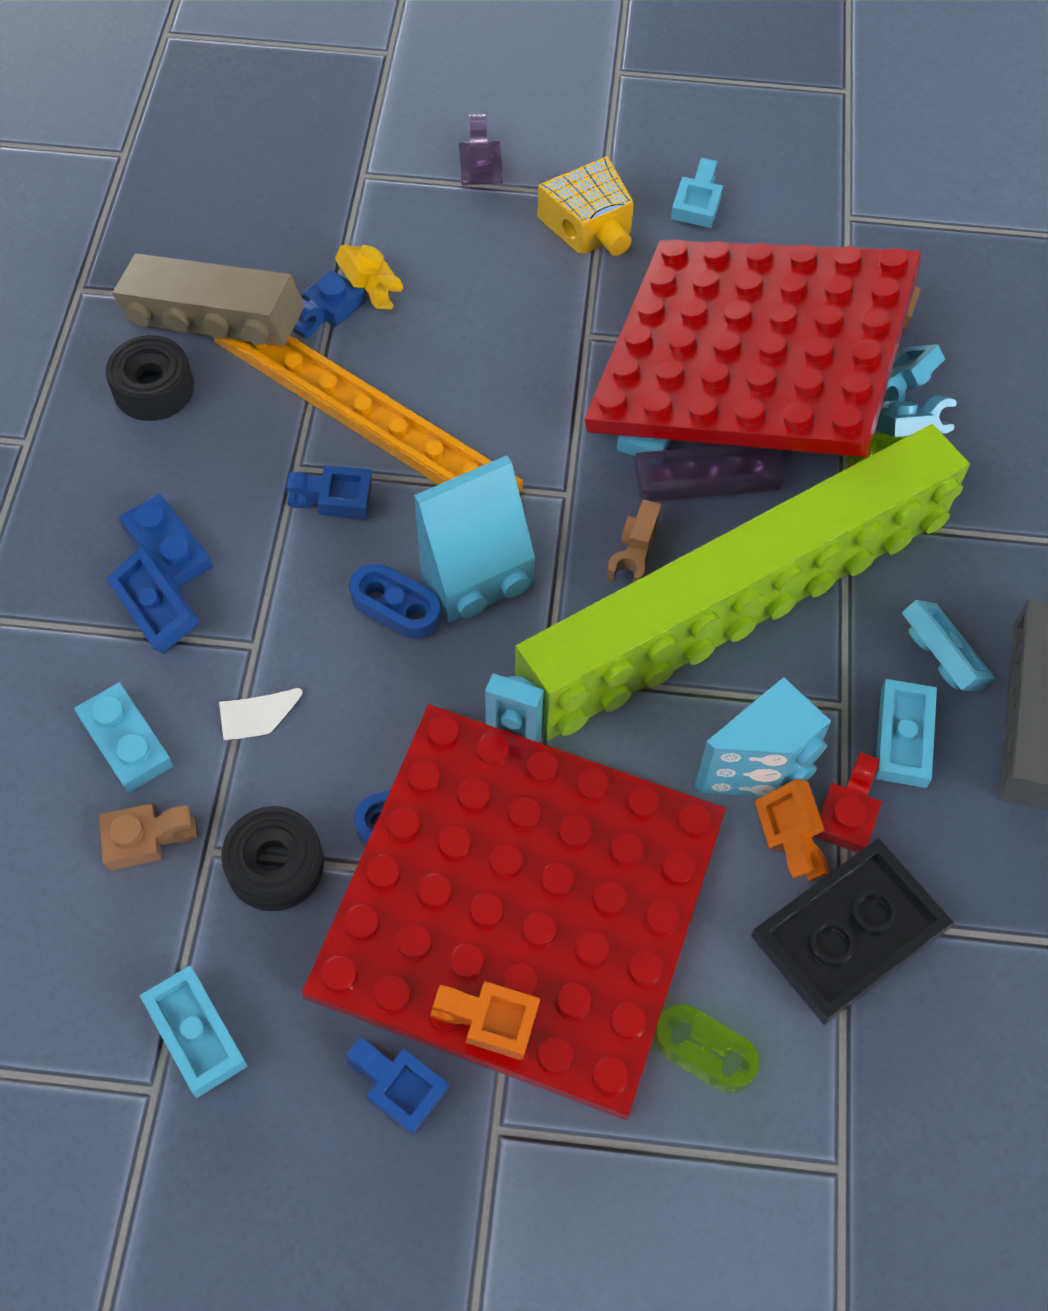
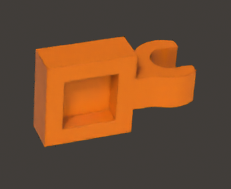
(789, 823)
(497, 1018)

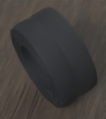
(145, 356)
(265, 829)

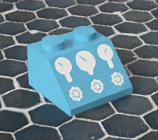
(765, 745)

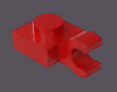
(848, 812)

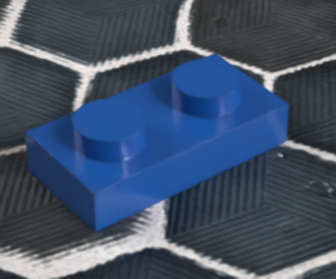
(163, 533)
(153, 600)

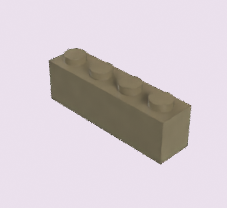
(209, 299)

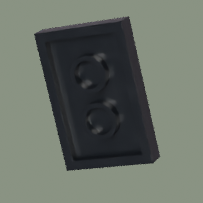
(851, 930)

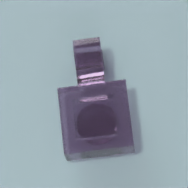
(478, 158)

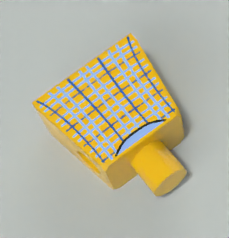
(588, 208)

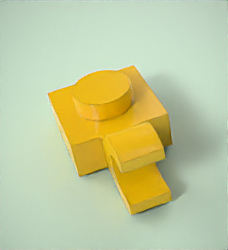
(368, 270)

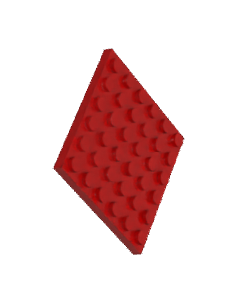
(758, 346)
(527, 878)

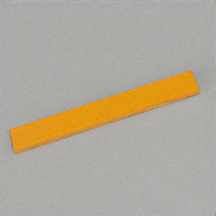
(361, 408)

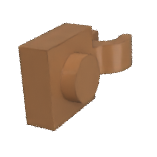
(639, 535)
(136, 834)

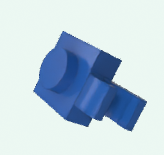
(328, 300)
(337, 492)
(402, 1088)

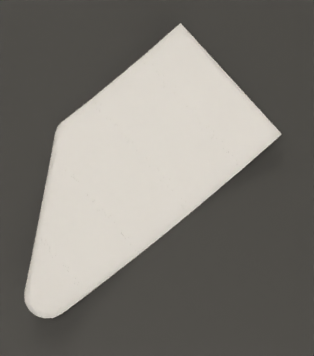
(256, 715)

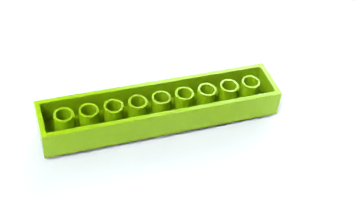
(740, 580)

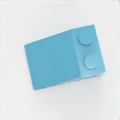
(474, 540)

